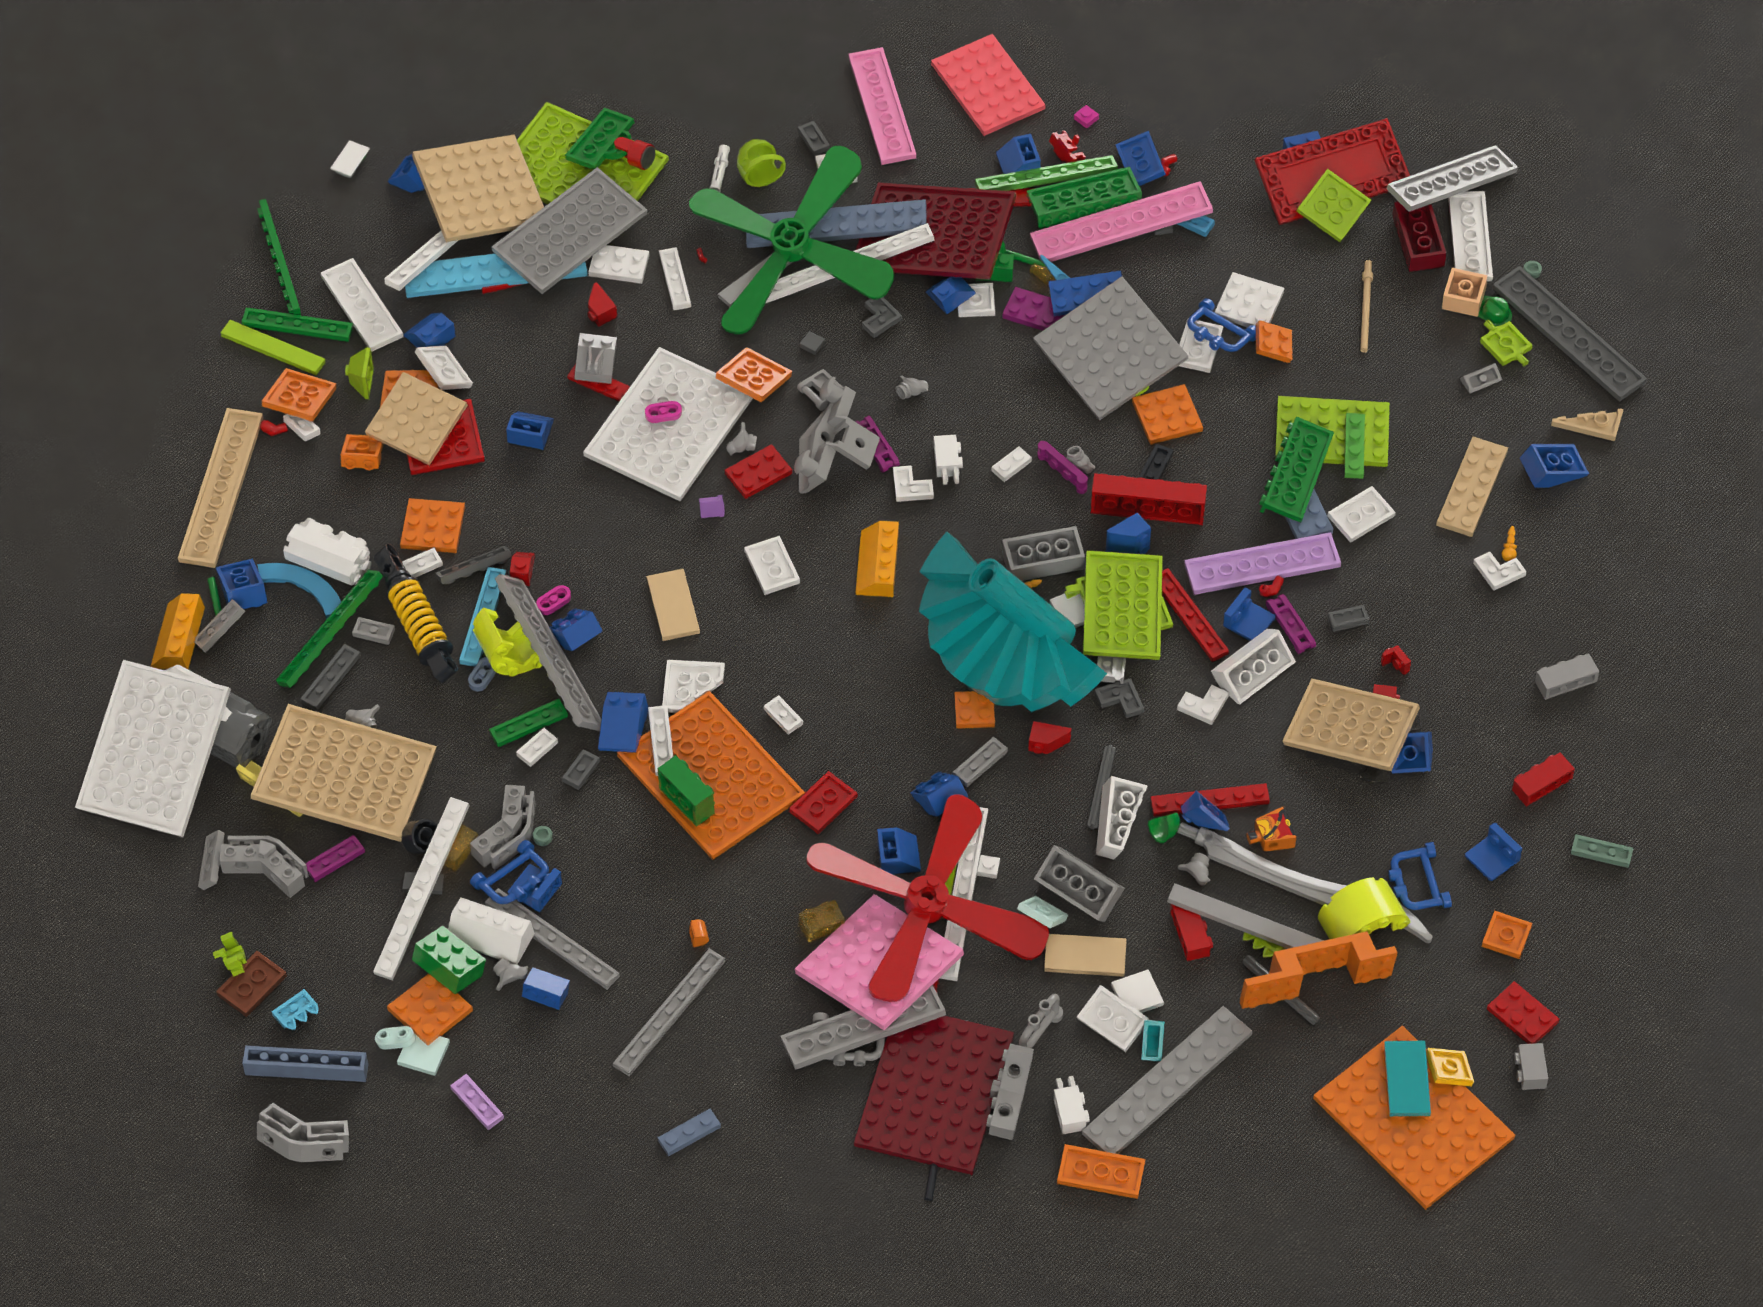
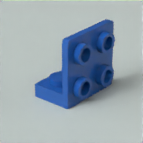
(1246, 617)
(1495, 853)
(539, 896)

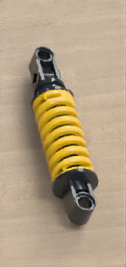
(416, 615)

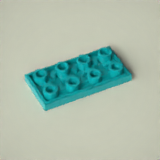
(1407, 1078)

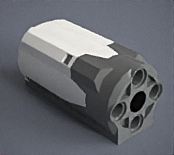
(241, 729)

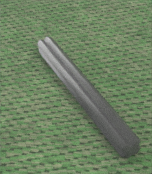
(1103, 776)
(1295, 1003)

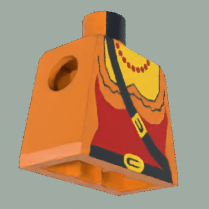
(1273, 831)

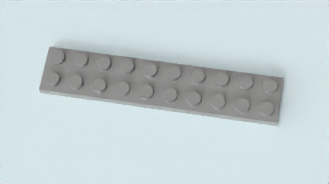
(549, 652)
(1167, 1082)

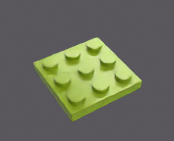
(1333, 205)

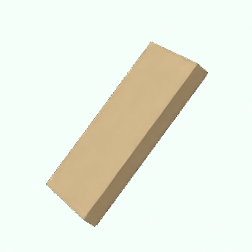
(673, 604)
(1085, 955)

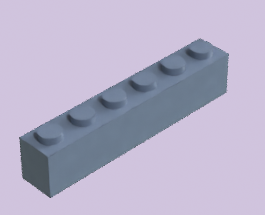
(305, 1063)

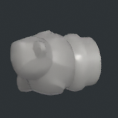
(910, 387)
(742, 441)
(1079, 459)
(363, 717)
(1197, 868)
(509, 972)

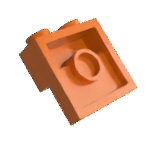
(361, 452)

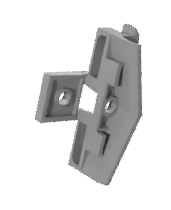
(816, 454)

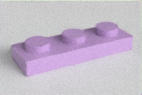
(477, 1101)

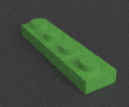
(1354, 445)

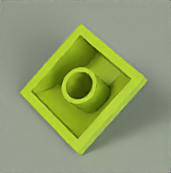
(361, 372)

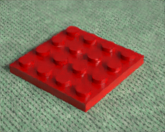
(459, 448)

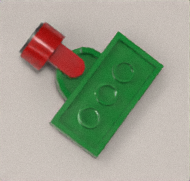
(609, 139)

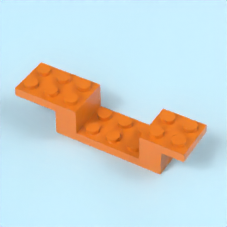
(1291, 964)

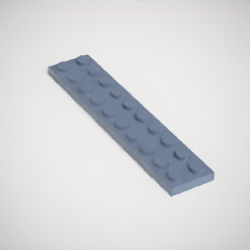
(857, 221)

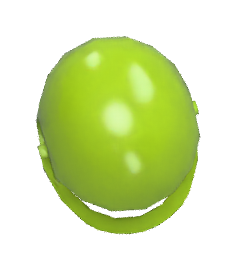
(757, 164)

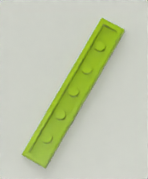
(273, 347)

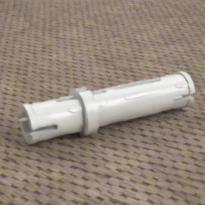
(720, 164)

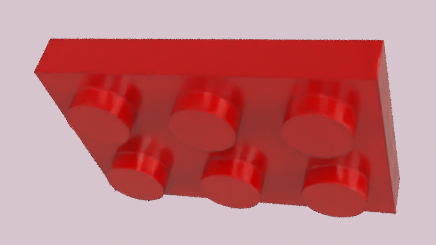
(758, 471)
(823, 802)
(1523, 1013)

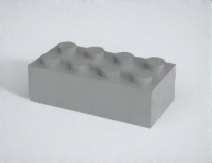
(1044, 553)
(1079, 883)

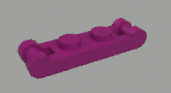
(883, 448)
(1063, 466)
(1291, 623)

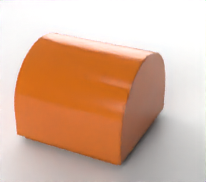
(698, 933)

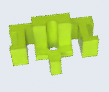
(234, 956)

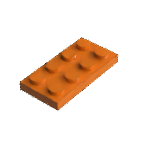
(1101, 1171)

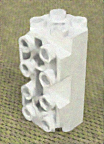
(329, 554)

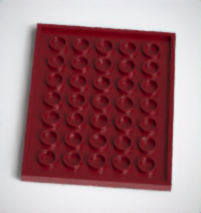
(965, 228)
(934, 1093)

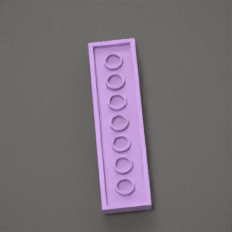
(1262, 563)

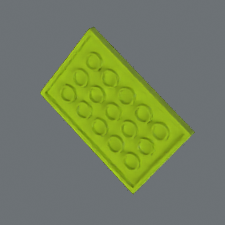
(1332, 416)
(1122, 605)

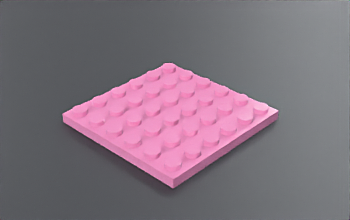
(855, 950)

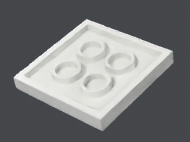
(1248, 300)

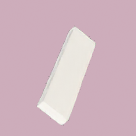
(675, 278)
(660, 735)

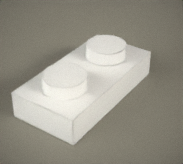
(303, 428)
(1011, 464)
(423, 563)
(783, 714)
(537, 747)

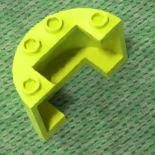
(506, 651)
(1362, 908)

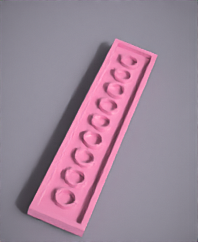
(1122, 222)

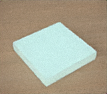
(1042, 911)
(424, 1057)

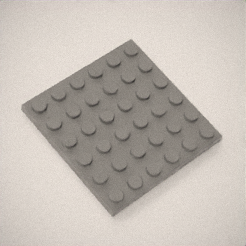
(1110, 348)

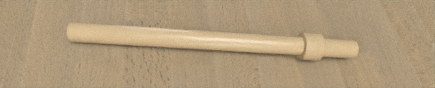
(1367, 278)

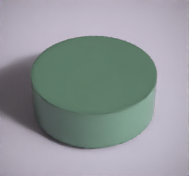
(1533, 268)
(542, 835)

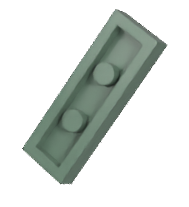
(1602, 851)

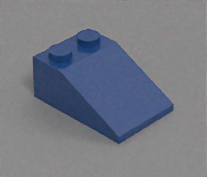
(1552, 464)
(242, 584)
(622, 721)

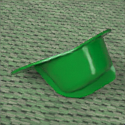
(1495, 310)

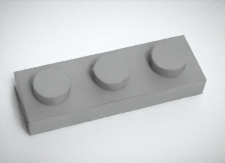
(219, 625)
(980, 761)
(211, 860)

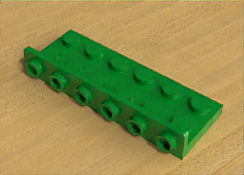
(1083, 196)
(1296, 469)

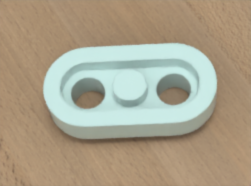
(392, 1037)

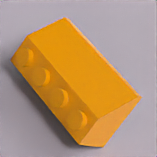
(878, 559)
(178, 632)

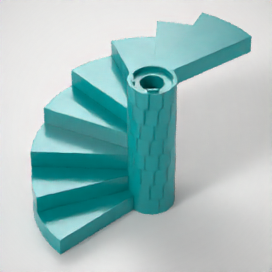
(1001, 632)

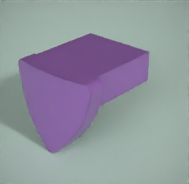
(712, 507)

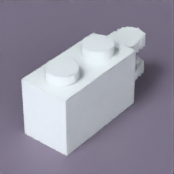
(946, 457)
(1069, 1107)

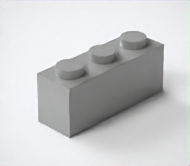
(1566, 676)

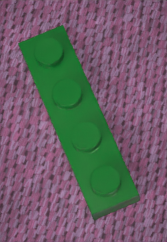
(528, 722)

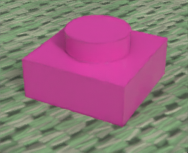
(1086, 116)

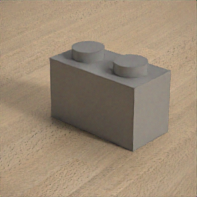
(1532, 1066)

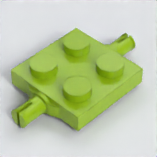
(1506, 343)

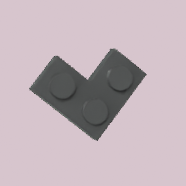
(883, 316)
(1124, 694)

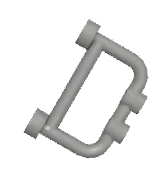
(1052, 1013)
(859, 1057)

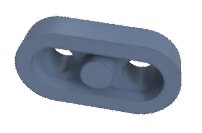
(481, 675)

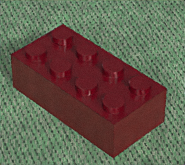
(1419, 237)

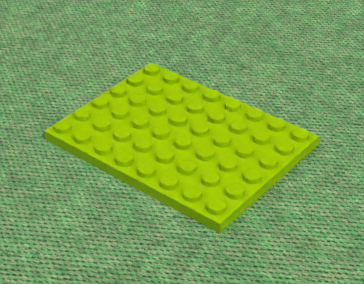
(551, 137)

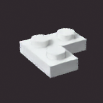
(911, 490)
(1497, 574)
(1206, 708)

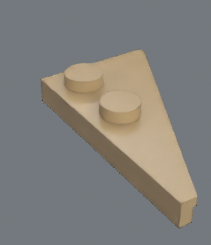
(1595, 424)

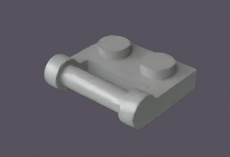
(816, 381)

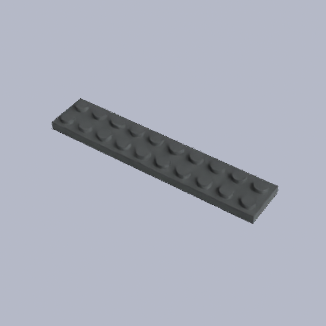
(1569, 333)

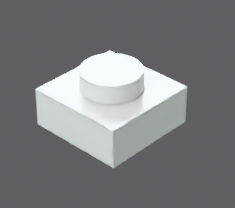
(988, 866)

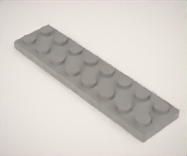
(1452, 178)
(852, 1031)

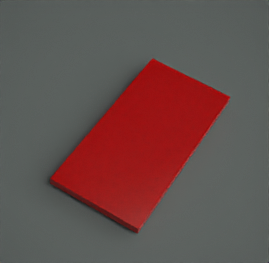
(1360, 156)

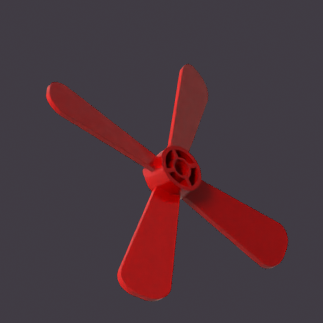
(929, 900)

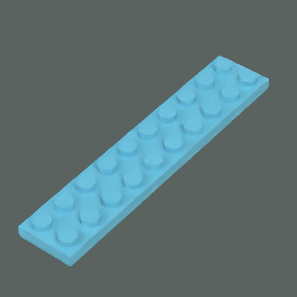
(469, 274)

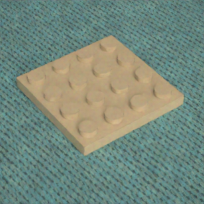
(416, 418)

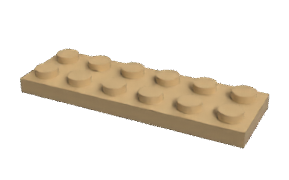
(1472, 486)

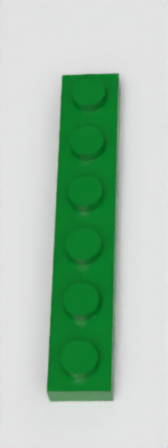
(297, 324)

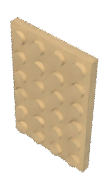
(1351, 724)

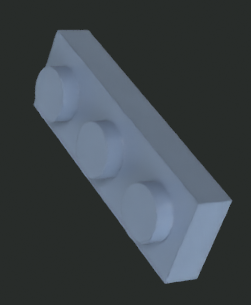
(689, 1132)

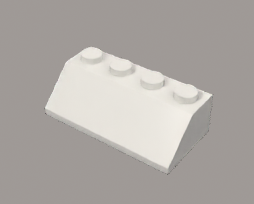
(1254, 665)
(491, 930)

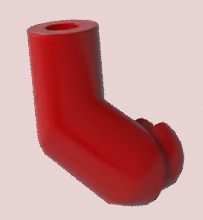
(1271, 590)

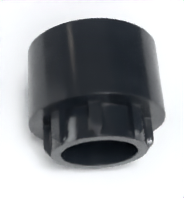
(418, 835)

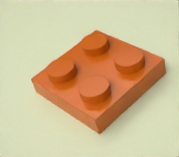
(1273, 341)
(973, 710)
(1506, 934)

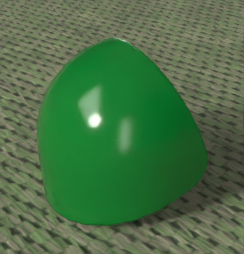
(1164, 827)

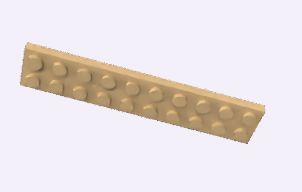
(220, 488)

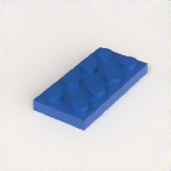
(1072, 292)

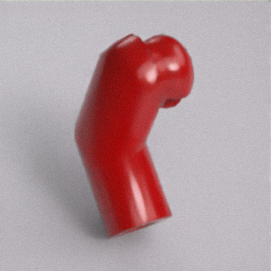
(1166, 161)
(272, 429)

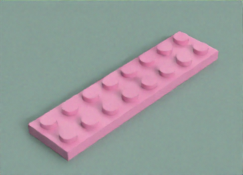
(882, 106)

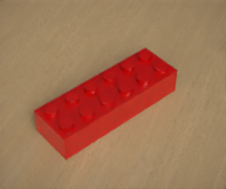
(1148, 497)

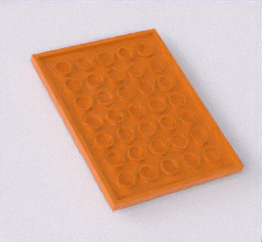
(744, 777)
(1418, 1151)

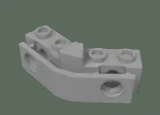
(497, 842)
(264, 856)
(1009, 1091)
(302, 1140)

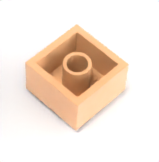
(1464, 292)

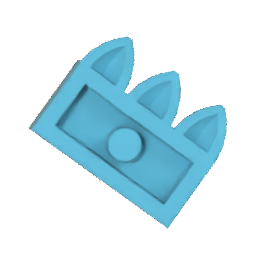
(295, 1009)

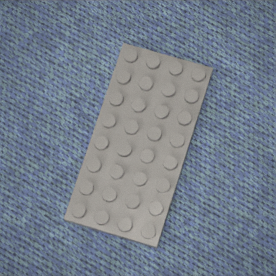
(569, 230)

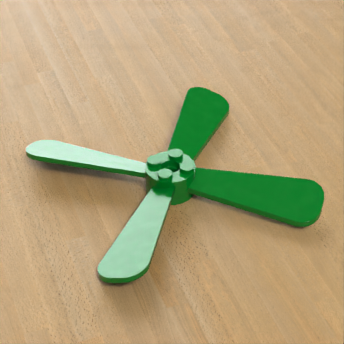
(792, 239)

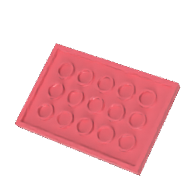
(988, 84)

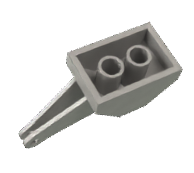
(595, 358)

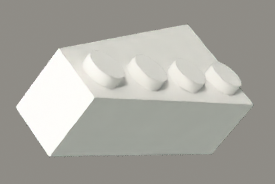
(1117, 813)

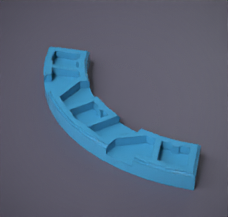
(303, 579)

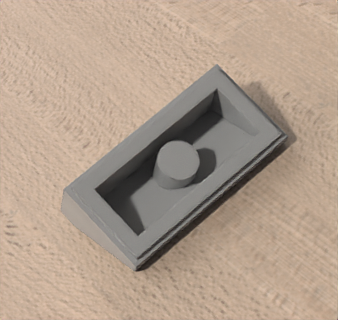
(1481, 378)

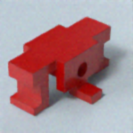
(1063, 149)

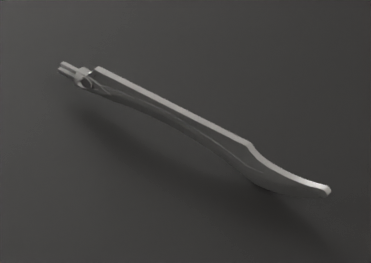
(1317, 890)

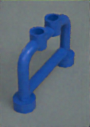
(1206, 308)
(1400, 889)
(518, 893)

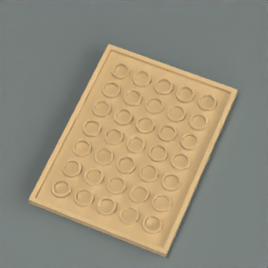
(343, 772)

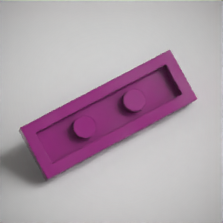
(334, 858)

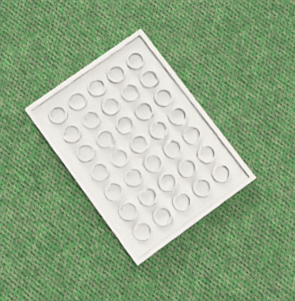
(675, 451)
(153, 748)

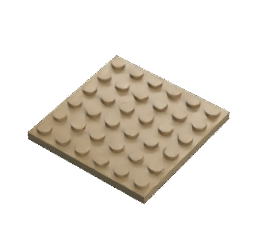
(478, 187)

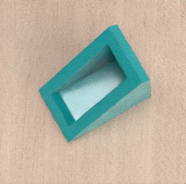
(1153, 1040)

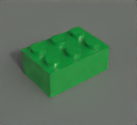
(686, 790)
(448, 959)

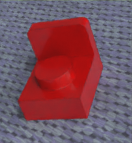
(1398, 659)

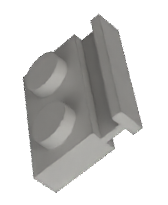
(1113, 667)

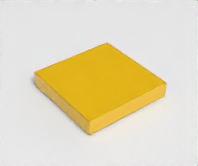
(1449, 1067)

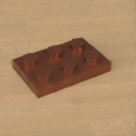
(250, 988)

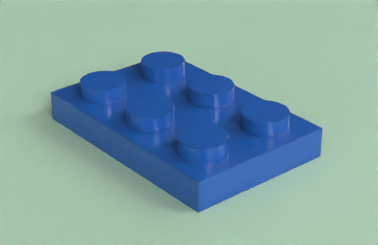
(1142, 158)

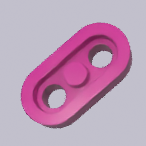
(663, 411)
(552, 599)

